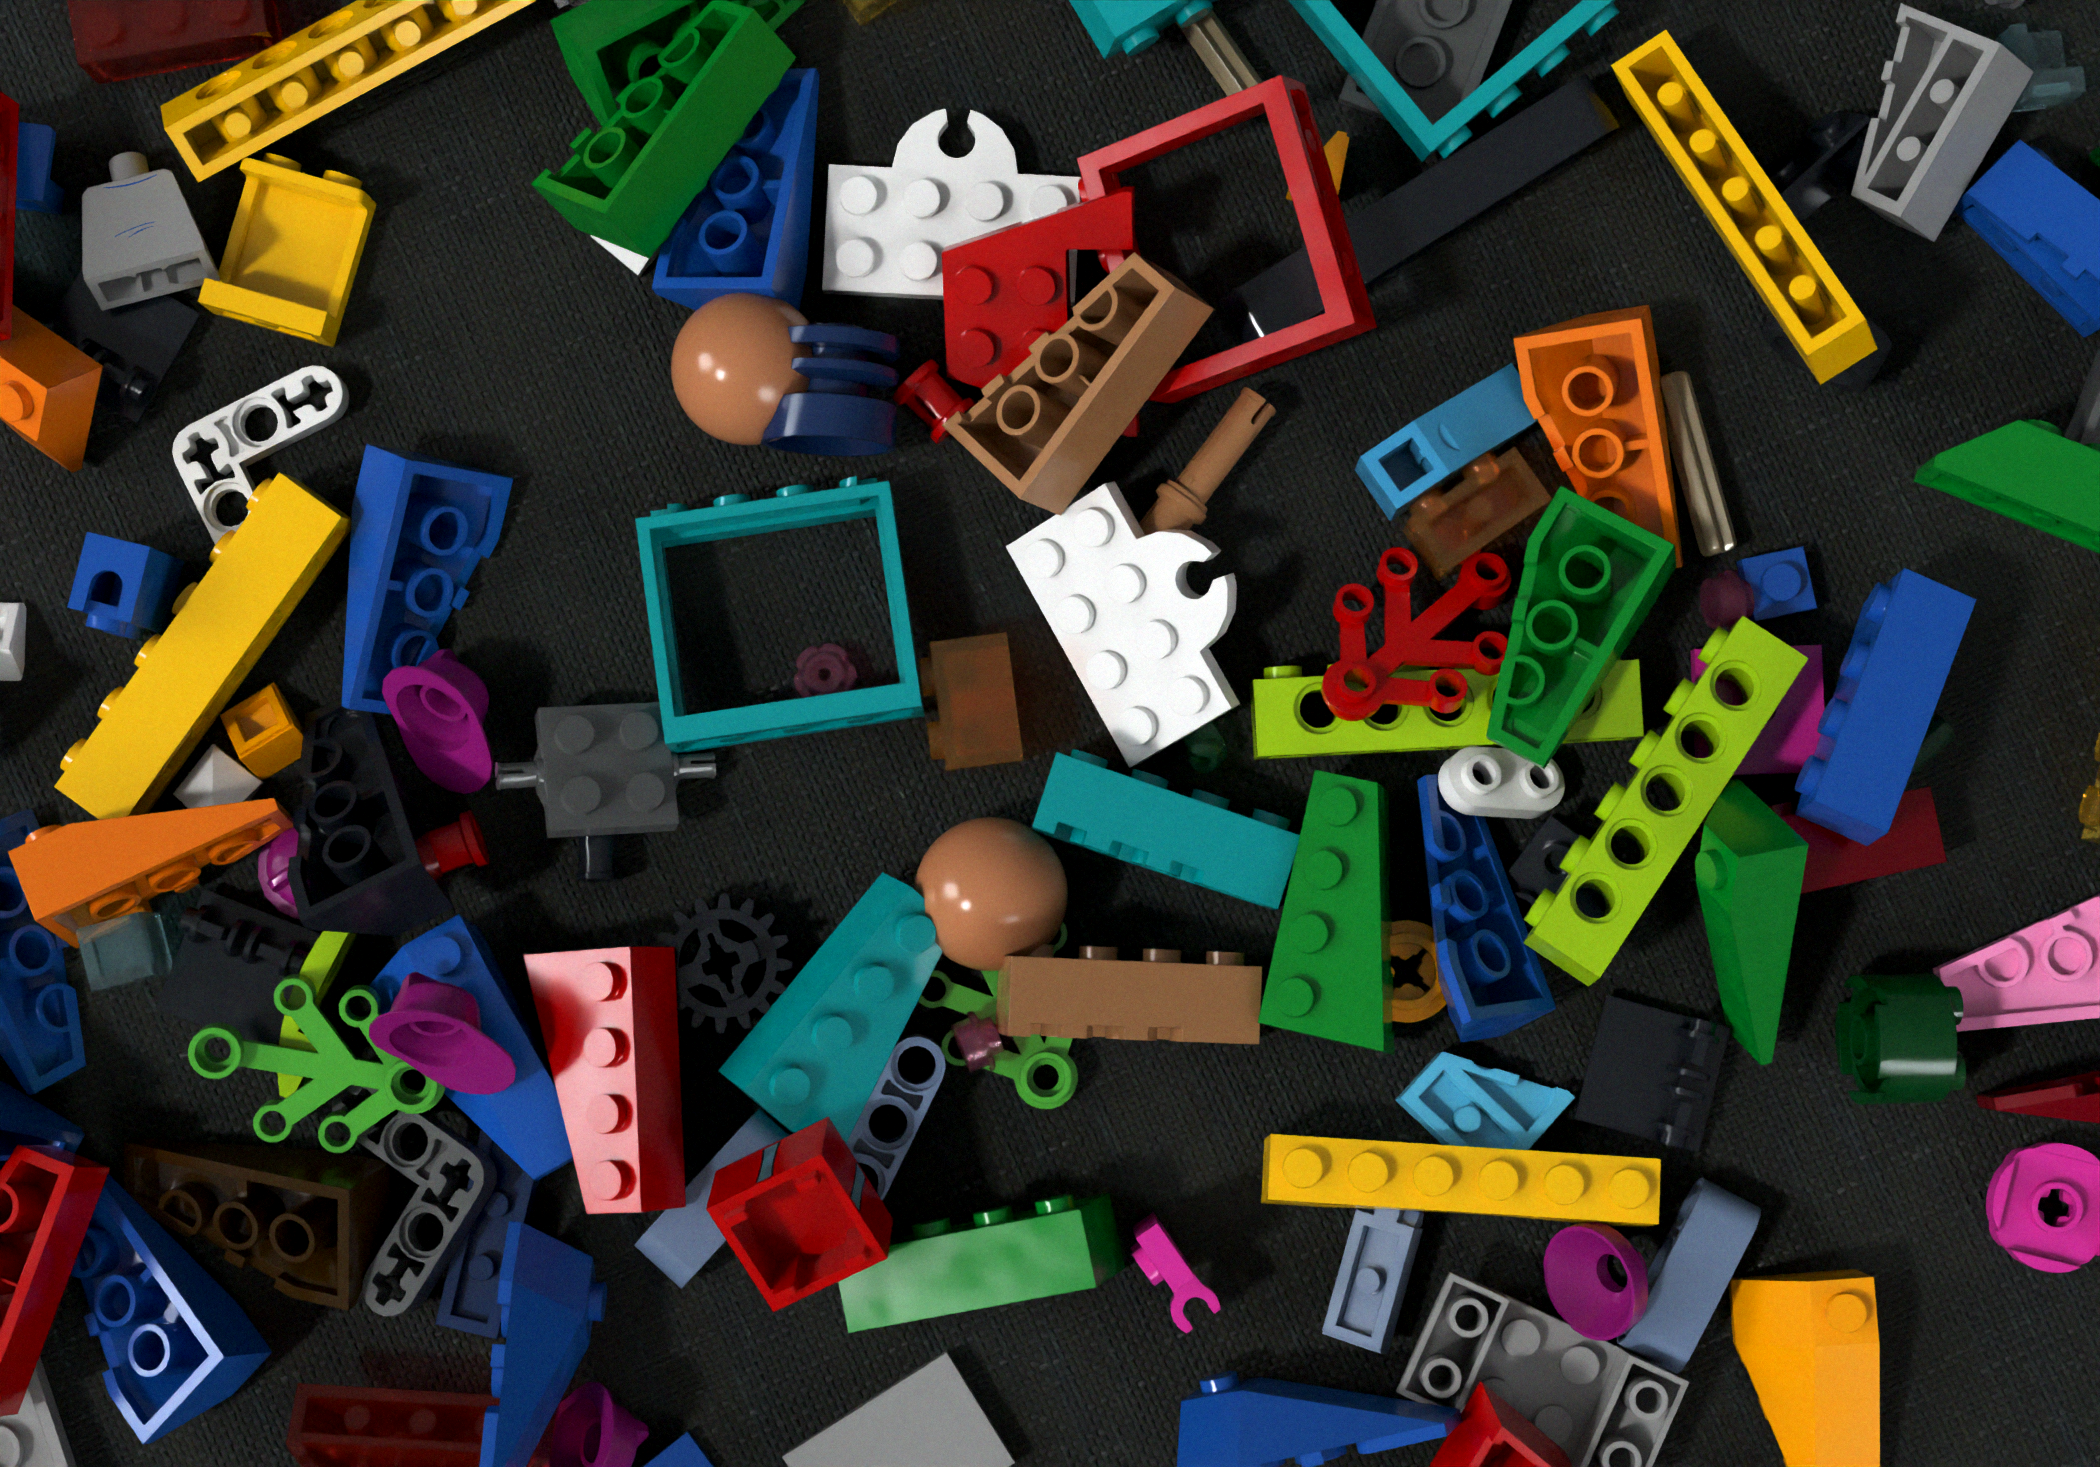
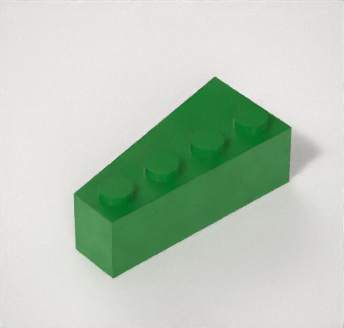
(670, 130)
(1336, 923)
(987, 1262)

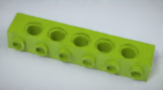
(1763, 672)
(1283, 733)

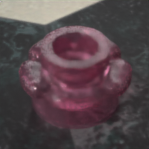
(1725, 600)
(813, 660)
(977, 1041)

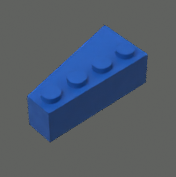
(1882, 705)

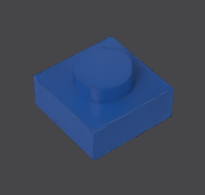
(1778, 583)

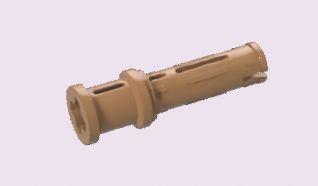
(1184, 500)

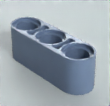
(908, 1095)
(687, 1235)
(1691, 1273)

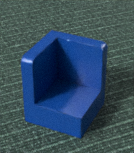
(34, 163)

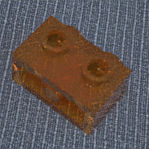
(1476, 513)
(973, 703)

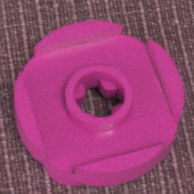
(2014, 1202)

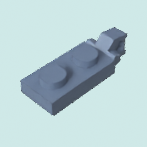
(1373, 1277)

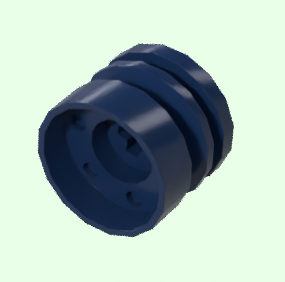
(836, 410)

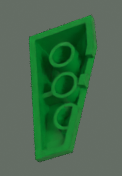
(1749, 903)

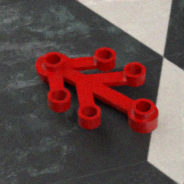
(1412, 641)

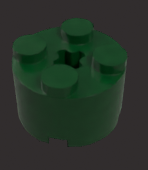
(1900, 1038)

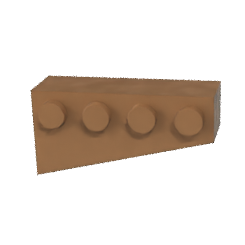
(1082, 385)
(1130, 997)

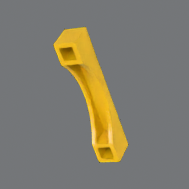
(1461, 1180)

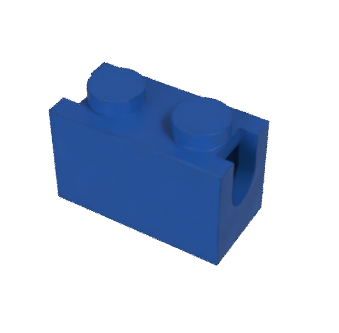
(124, 586)

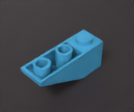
(1445, 441)

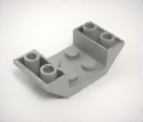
(1576, 1390)

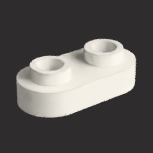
(1506, 785)

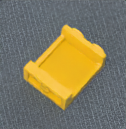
(291, 250)

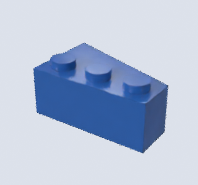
(2042, 229)

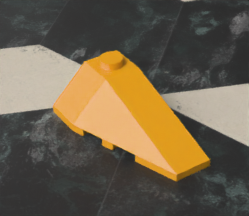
(1813, 1362)

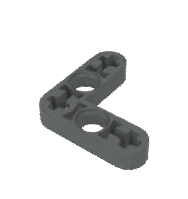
(435, 1178)

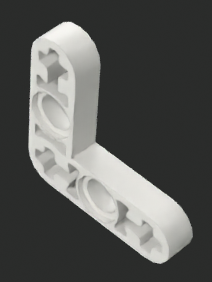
(239, 451)

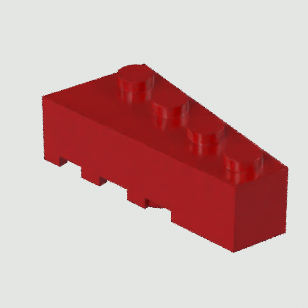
(616, 1071)
(43, 1221)

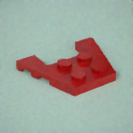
(1016, 284)

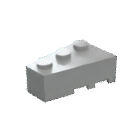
(1935, 121)

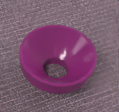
(1582, 1285)

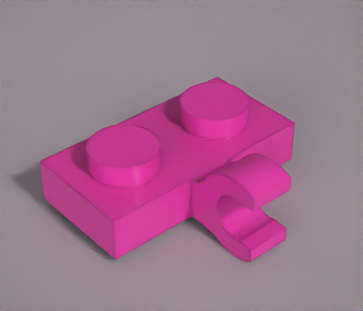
(1163, 1260)

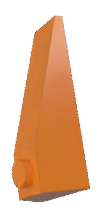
(47, 390)
(1604, 413)
(117, 864)

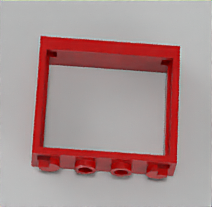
(1316, 209)

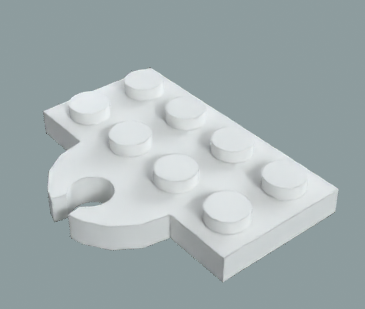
(896, 220)
(1132, 618)

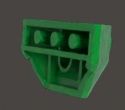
(2026, 476)

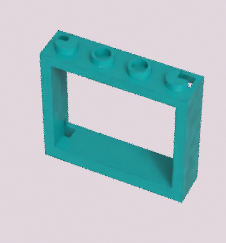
(1491, 96)
(740, 516)

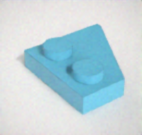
(1480, 1105)

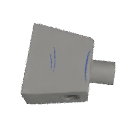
(140, 236)

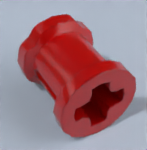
(931, 399)
(459, 843)

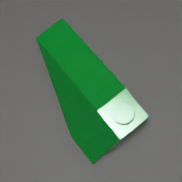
(619, 41)
(1575, 612)

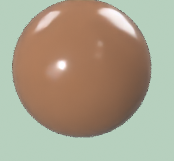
(737, 364)
(992, 891)

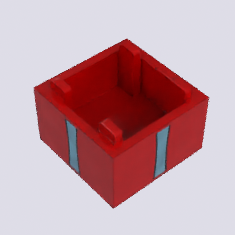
(800, 1214)

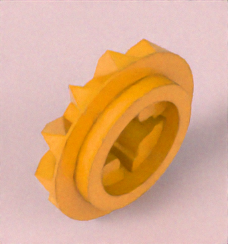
(1412, 1002)

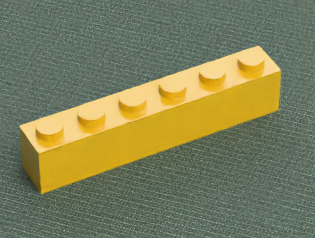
(1745, 208)
(204, 651)

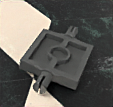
(605, 770)

